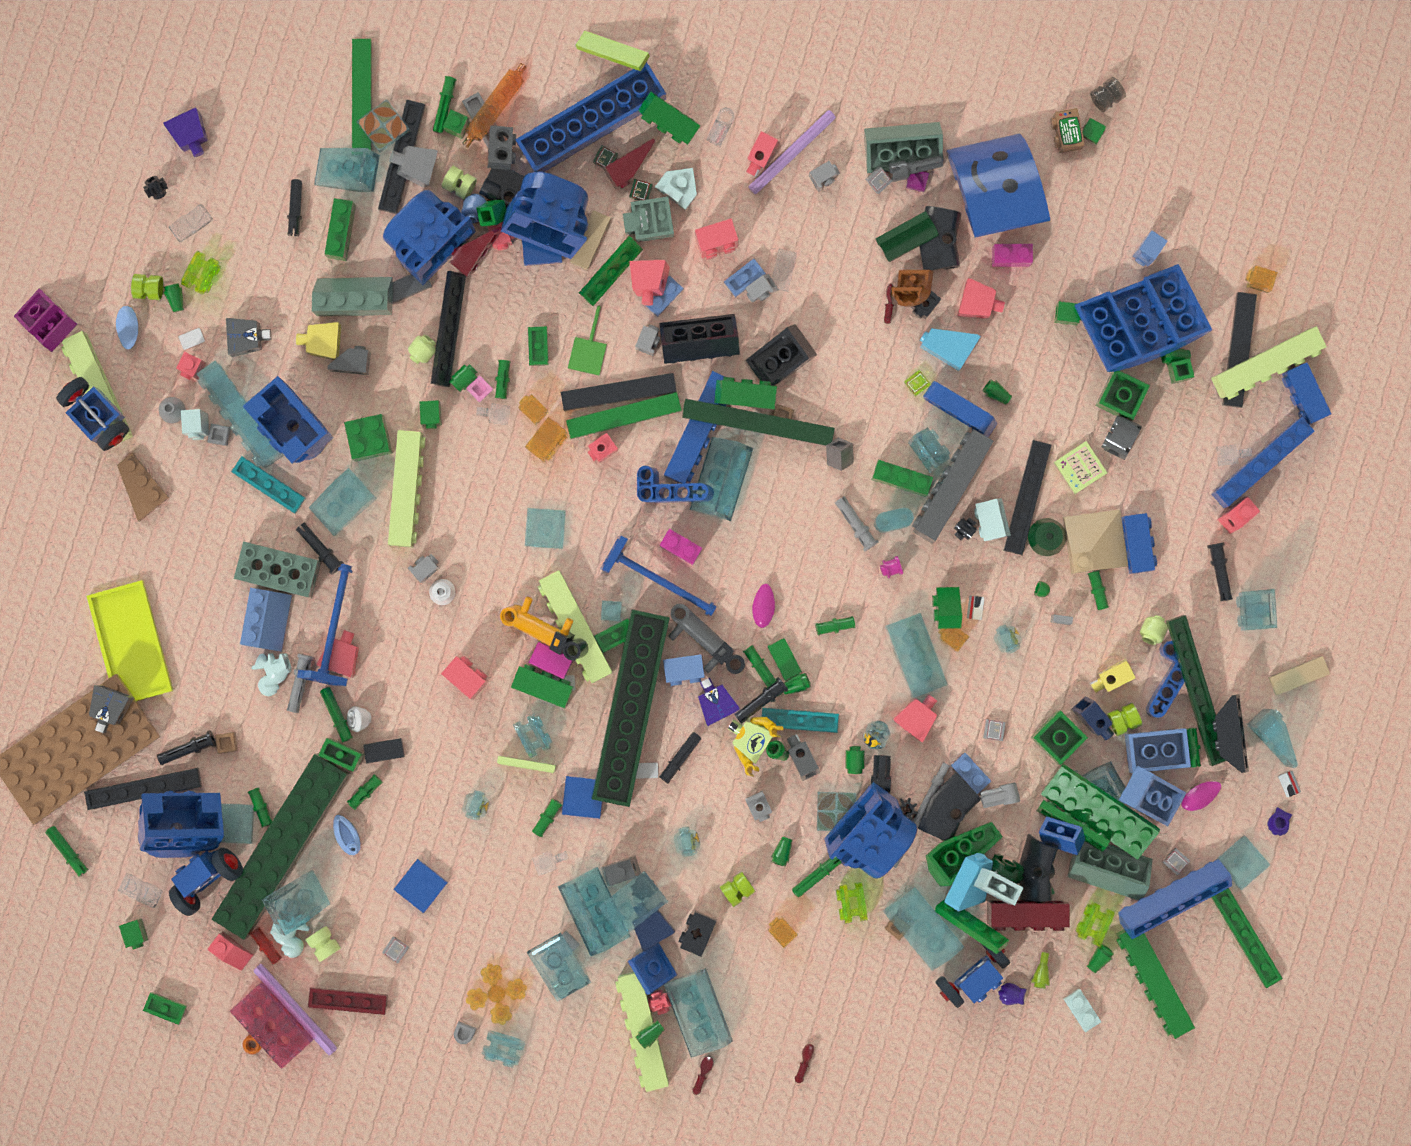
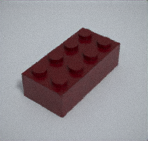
(1028, 914)

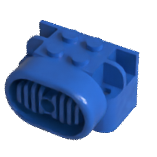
(548, 214)
(427, 234)
(277, 411)
(179, 823)
(872, 833)

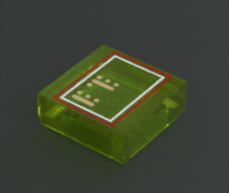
(917, 383)

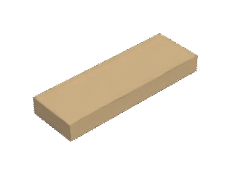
(597, 226)
(1299, 675)

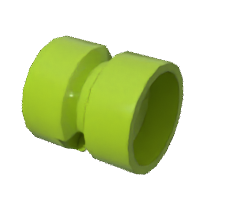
(150, 287)
(1125, 719)
(737, 889)

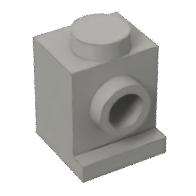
(824, 175)
(760, 288)
(648, 339)
(424, 567)
(759, 798)

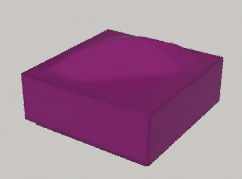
(917, 181)

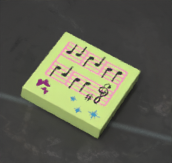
(1080, 467)

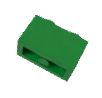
(948, 607)
(341, 754)

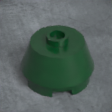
(1047, 537)
(1010, 870)

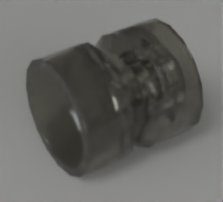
(1110, 92)

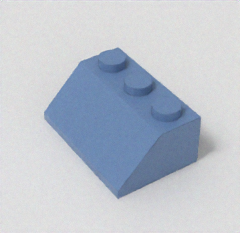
(265, 619)

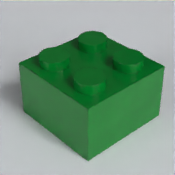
(1122, 395)
(368, 437)
(1059, 737)

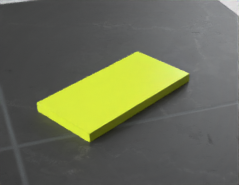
(130, 639)

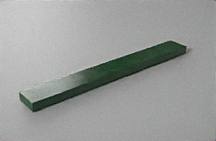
(757, 422)
(1195, 685)

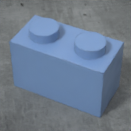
(1149, 249)
(683, 669)

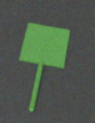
(588, 354)

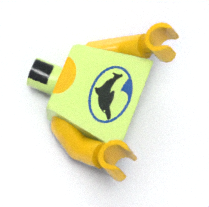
(752, 740)

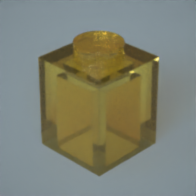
(1261, 279)
(532, 409)
(953, 638)
(782, 931)

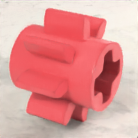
(659, 1002)

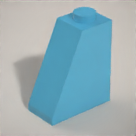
(949, 346)
(963, 892)

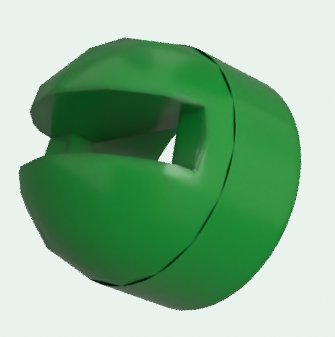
(1042, 589)

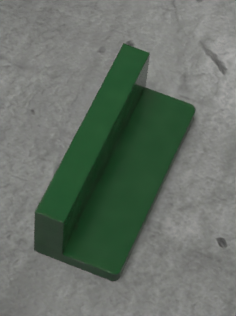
(907, 236)

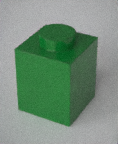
(456, 124)
(491, 212)
(1066, 313)
(1180, 371)
(430, 414)
(133, 934)

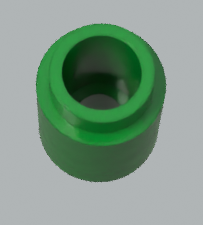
(463, 377)
(855, 760)

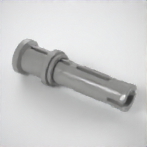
(861, 531)
(304, 663)

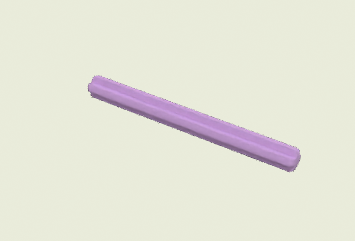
(786, 157)
(294, 1008)

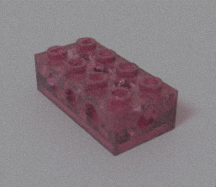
(259, 1029)

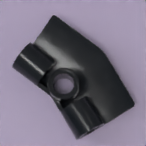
(501, 184)
(936, 253)
(951, 795)
(1038, 869)

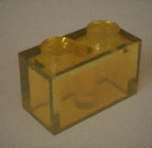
(546, 440)

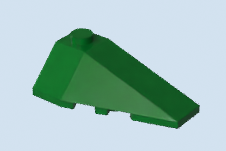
(948, 856)

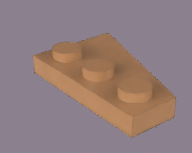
(141, 487)

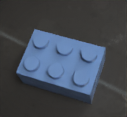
(1158, 750)
(1152, 796)

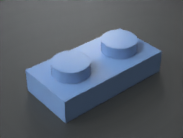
(744, 277)
(671, 291)
(970, 773)

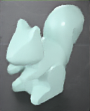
(275, 670)
(291, 944)

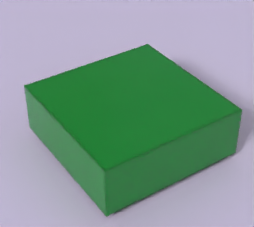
(1093, 130)

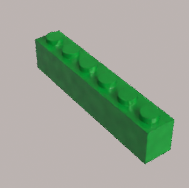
(1157, 984)

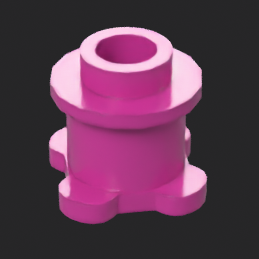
(891, 567)

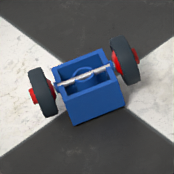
(93, 413)
(199, 875)
(975, 980)

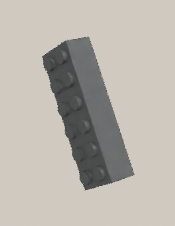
(953, 485)

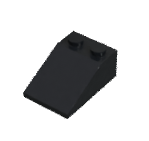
(781, 356)

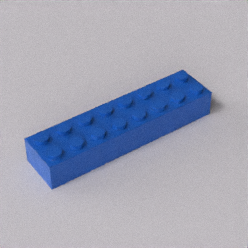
(588, 119)

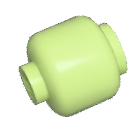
(422, 349)
(1153, 630)

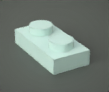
(1082, 1010)

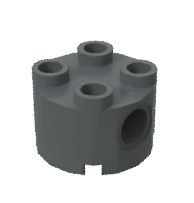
(1122, 438)

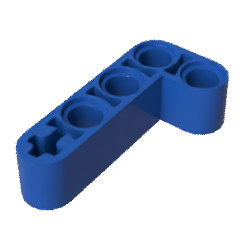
(960, 409)
(675, 490)
(1167, 682)

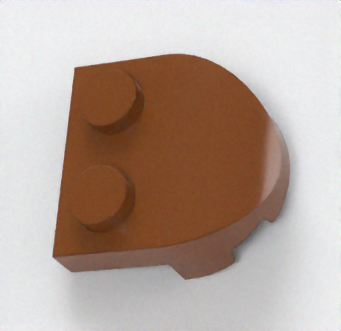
(913, 287)

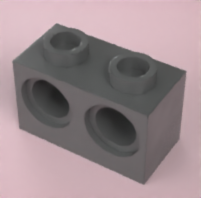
(497, 147)

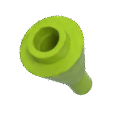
(1041, 975)

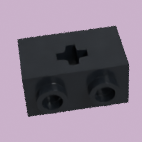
(698, 944)

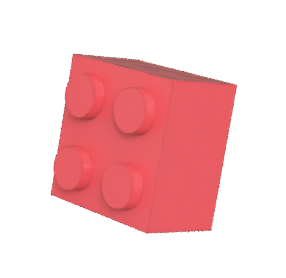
(716, 239)
(465, 677)

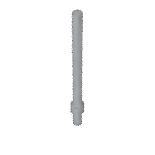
(936, 782)

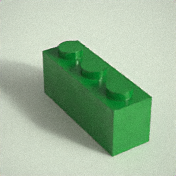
(668, 118)
(340, 229)
(745, 393)
(902, 478)
(542, 686)

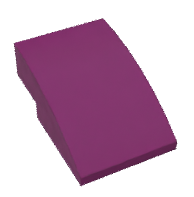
(45, 320)

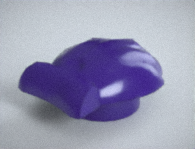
(1279, 822)
(1012, 994)

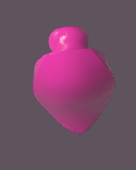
(763, 606)
(1201, 795)

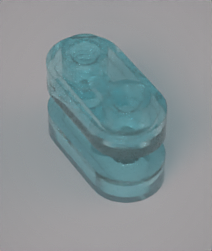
(893, 520)
(535, 724)
(509, 1057)

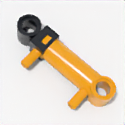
(559, 640)

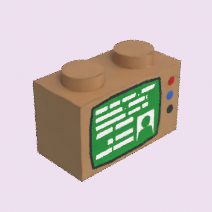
(1068, 130)

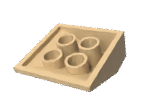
(1095, 541)

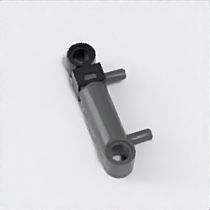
(706, 638)

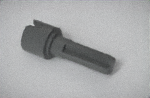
(901, 170)

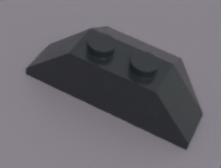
(1230, 734)

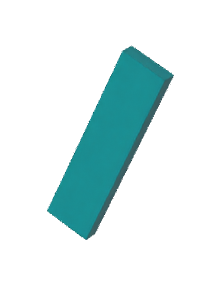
(268, 485)
(803, 720)

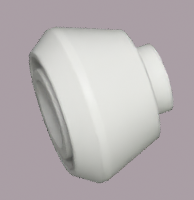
(442, 598)
(358, 718)

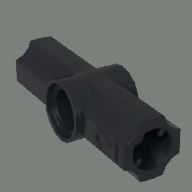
(881, 772)

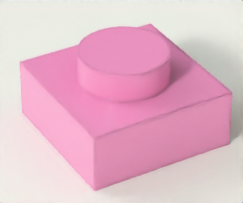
(479, 389)

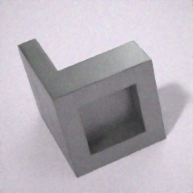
(839, 454)

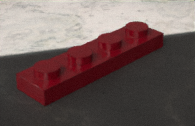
(347, 1001)

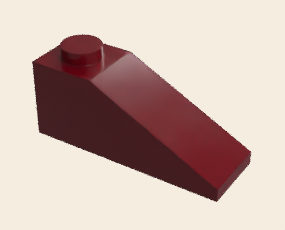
(625, 168)
(469, 256)

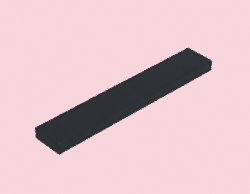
(395, 183)
(448, 329)
(1240, 338)
(618, 392)
(1027, 497)
(133, 790)

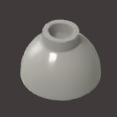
(171, 409)

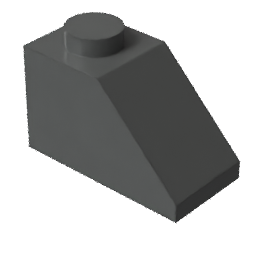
(352, 361)

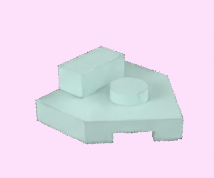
(678, 186)

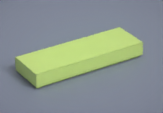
(526, 764)

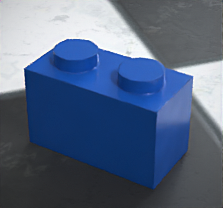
(1065, 835)

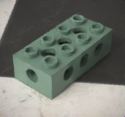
(289, 562)

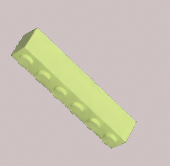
(1269, 362)
(87, 365)
(405, 488)
(564, 605)
(639, 1017)

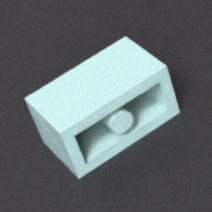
(195, 424)
(992, 519)
(998, 886)

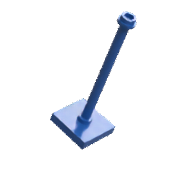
(617, 556)
(323, 675)

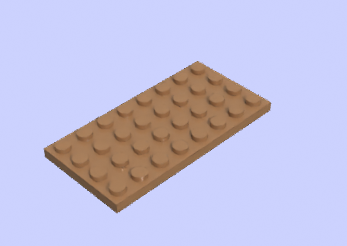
(71, 755)

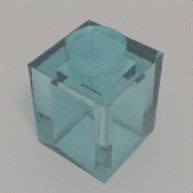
(611, 611)

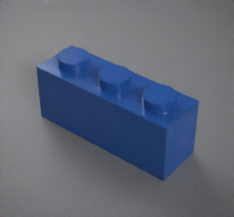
(1306, 393)
(1139, 543)

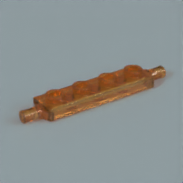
(494, 105)

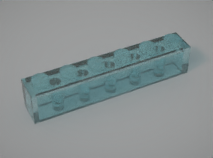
(231, 403)

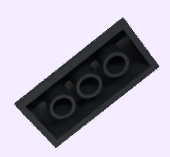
(699, 338)

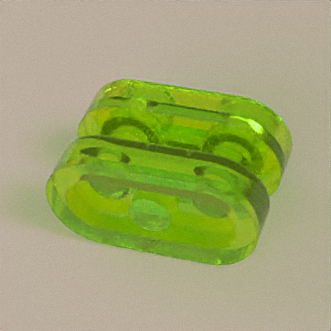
(203, 283)
(846, 912)
(1091, 913)

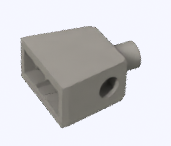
(415, 164)

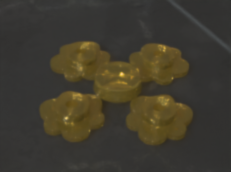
(496, 994)

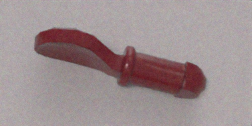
(888, 307)
(806, 1055)
(706, 1066)

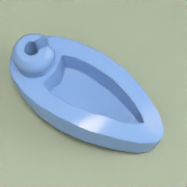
(127, 327)
(346, 835)

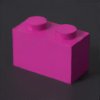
(1012, 255)
(680, 547)
(550, 661)

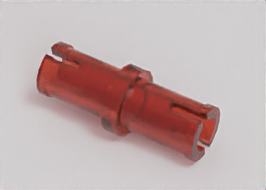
(265, 946)

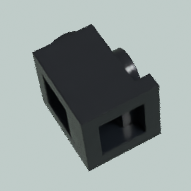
(921, 311)

